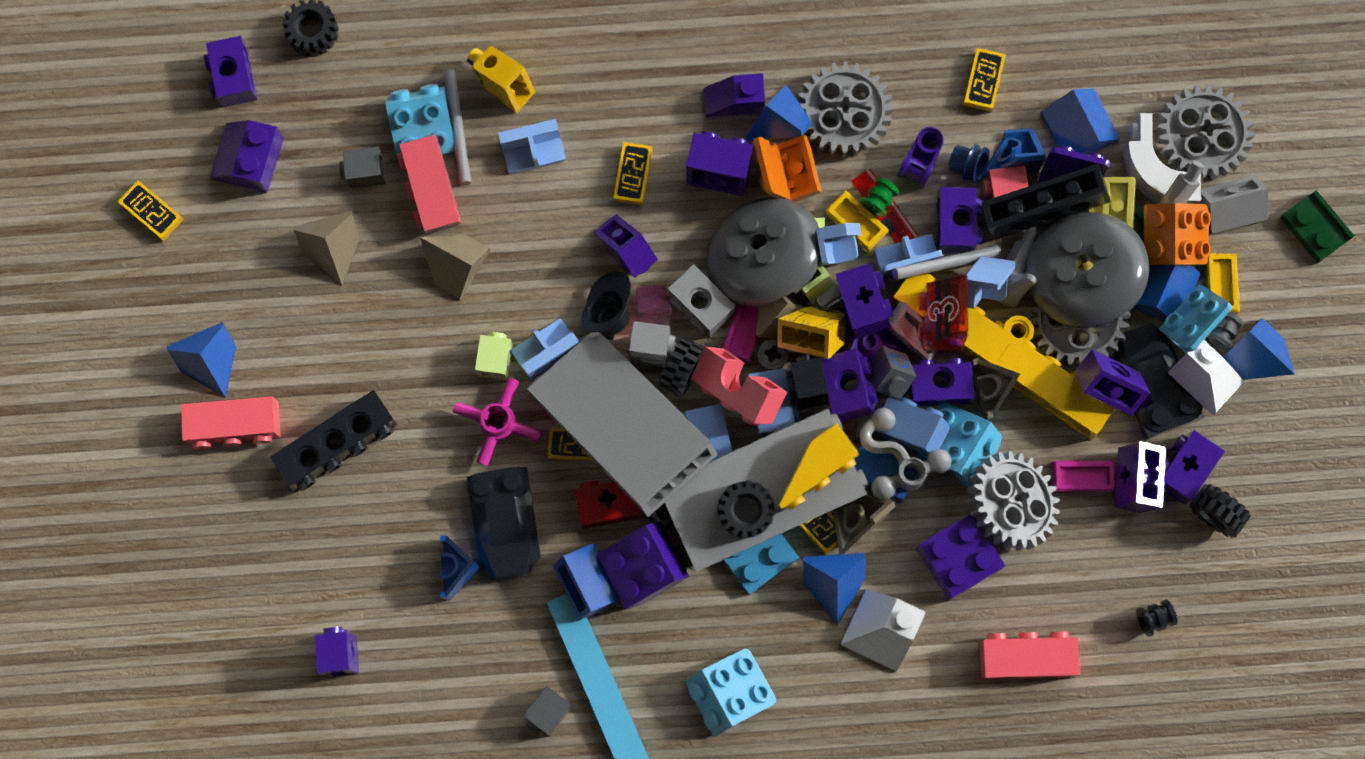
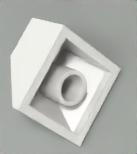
(1206, 377)
(883, 628)

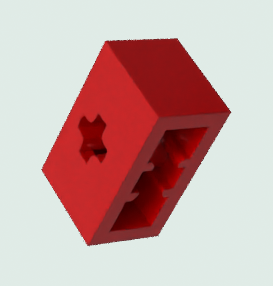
(596, 514)

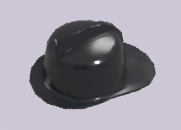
(608, 305)

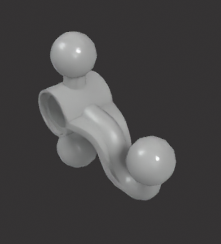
(884, 486)

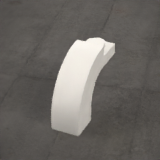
(1142, 163)

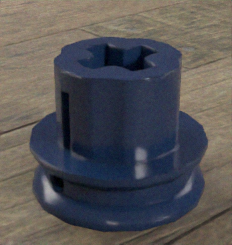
(969, 162)

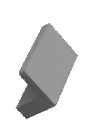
(1236, 203)

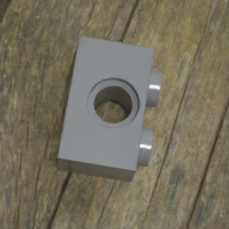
(696, 284)
(651, 344)

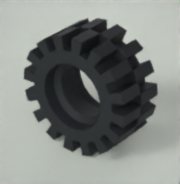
(302, 13)
(681, 366)
(765, 509)
(1220, 510)

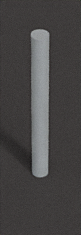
(457, 127)
(945, 262)

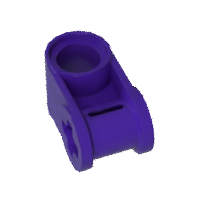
(921, 161)

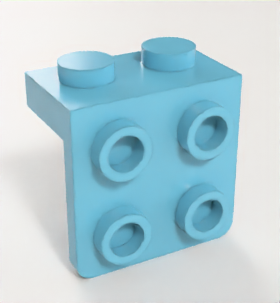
(420, 116)
(1195, 318)
(967, 441)
(730, 691)

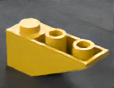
(821, 458)

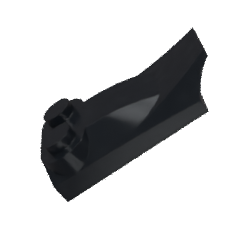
(1168, 404)
(504, 521)

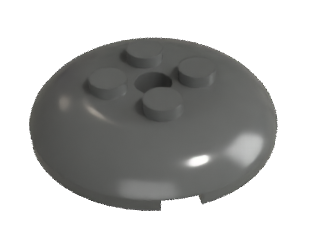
(770, 272)
(1093, 295)

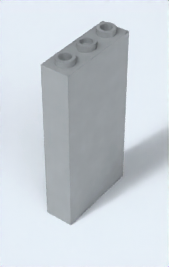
(622, 422)
(772, 465)

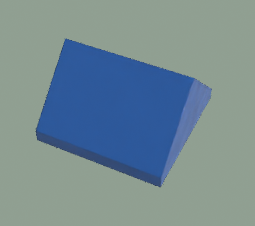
(1080, 122)
(1166, 289)

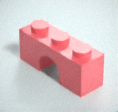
(719, 377)

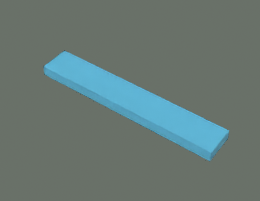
(597, 681)

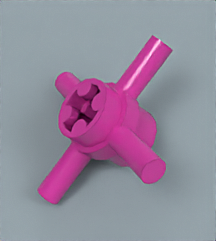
(493, 411)

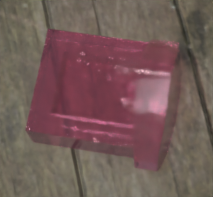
(653, 305)

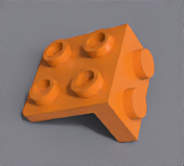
(787, 168)
(1177, 233)

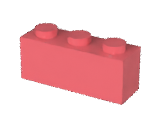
(429, 184)
(230, 422)
(1029, 656)

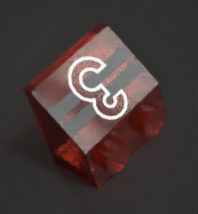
(944, 314)

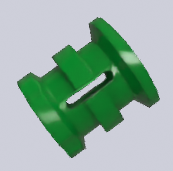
(880, 197)

